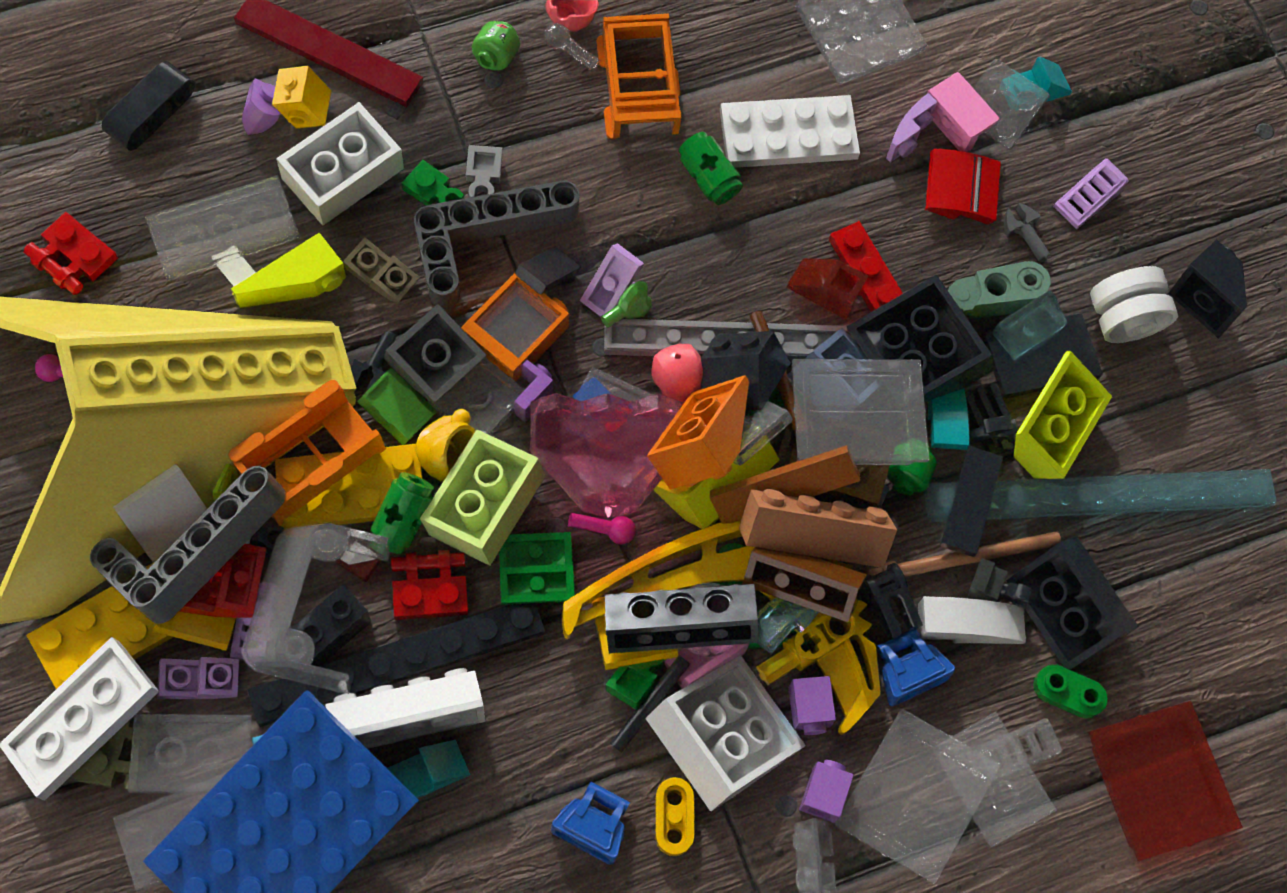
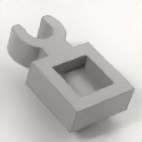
(483, 168)

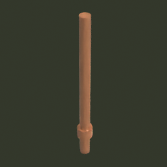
(986, 552)

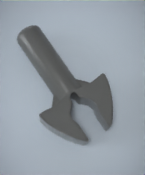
(1026, 229)

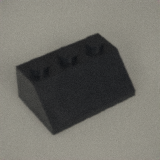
(1073, 603)

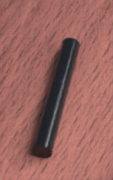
(652, 700)

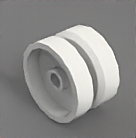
(1133, 304)

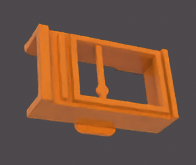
(646, 105)
(325, 408)

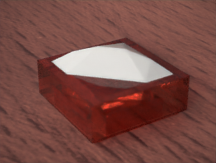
(358, 564)

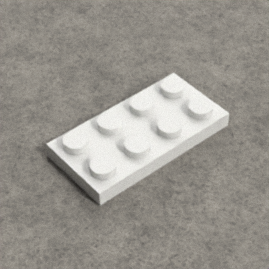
(789, 131)
(78, 718)

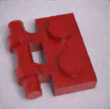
(78, 246)
(431, 596)

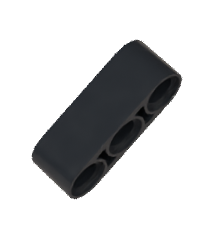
(148, 105)

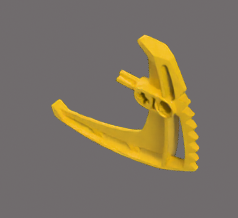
(831, 651)

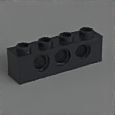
(681, 618)

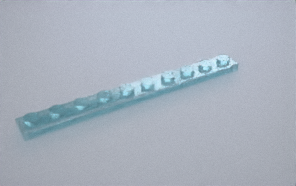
(1116, 494)

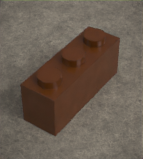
(805, 581)

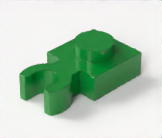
(430, 185)
(634, 682)

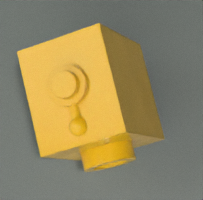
(301, 97)

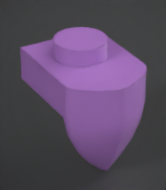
(258, 110)

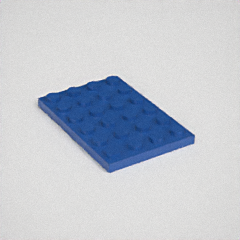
(286, 813)

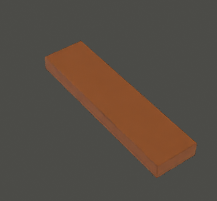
(804, 477)

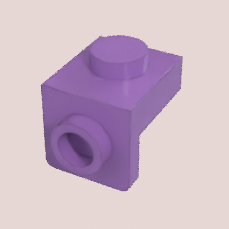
(540, 386)

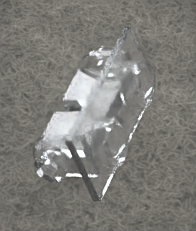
(812, 842)

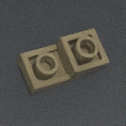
(380, 272)

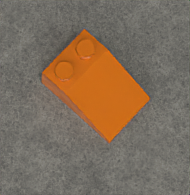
(703, 435)

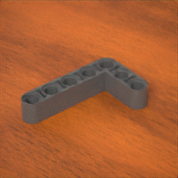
(485, 226)
(196, 553)

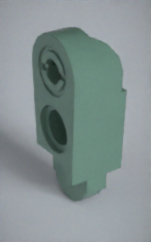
(1008, 280)

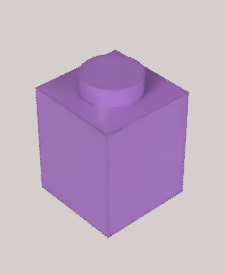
(812, 704)
(826, 790)

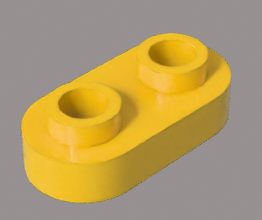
(674, 817)

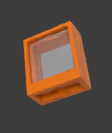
(517, 325)

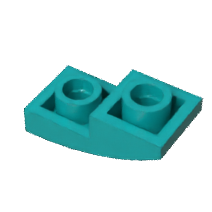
(949, 421)

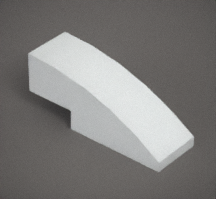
(971, 621)

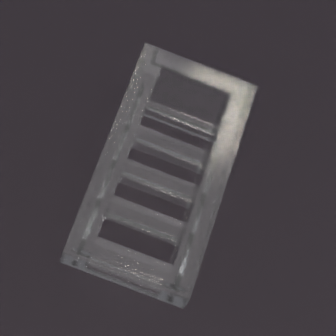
(1047, 738)

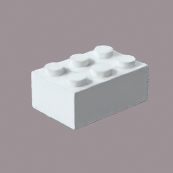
(340, 163)

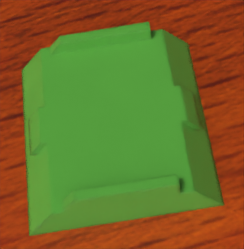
(397, 406)

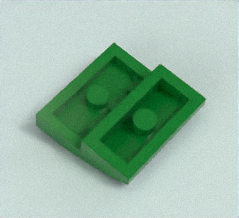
(536, 568)

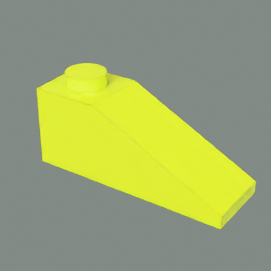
(295, 275)

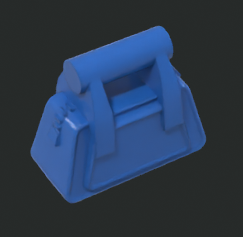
(913, 672)
(591, 828)

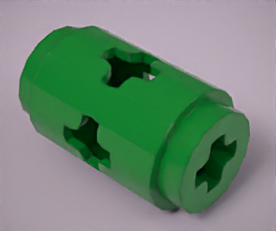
(718, 184)
(401, 511)

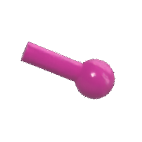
(48, 368)
(620, 529)

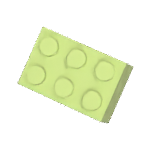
(483, 497)

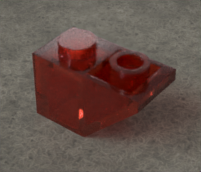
(829, 284)

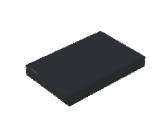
(1034, 367)

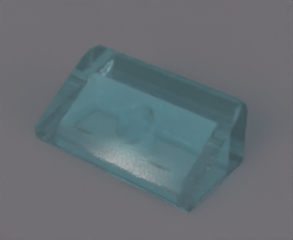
(1030, 325)

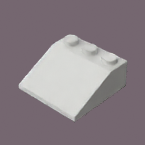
(724, 732)

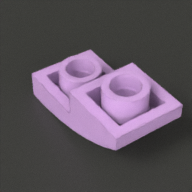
(909, 128)
(198, 678)

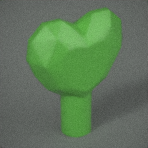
(632, 304)

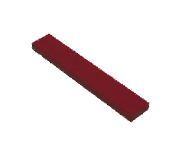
(329, 50)

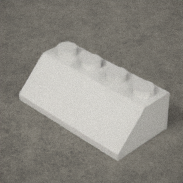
(411, 710)

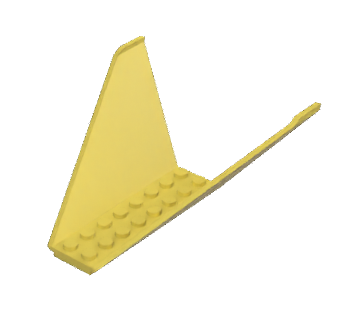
(145, 397)

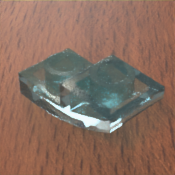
(779, 619)

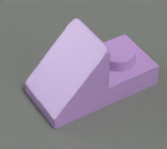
(611, 280)

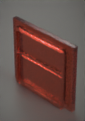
(1163, 781)

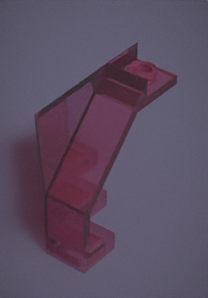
(601, 448)

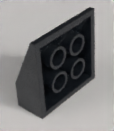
(927, 328)

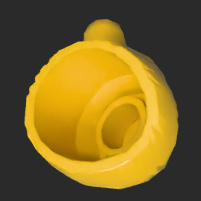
(443, 443)

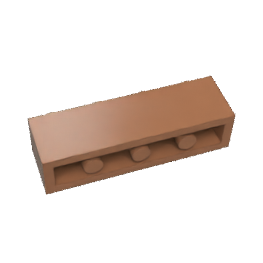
(817, 528)

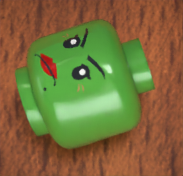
(497, 44)

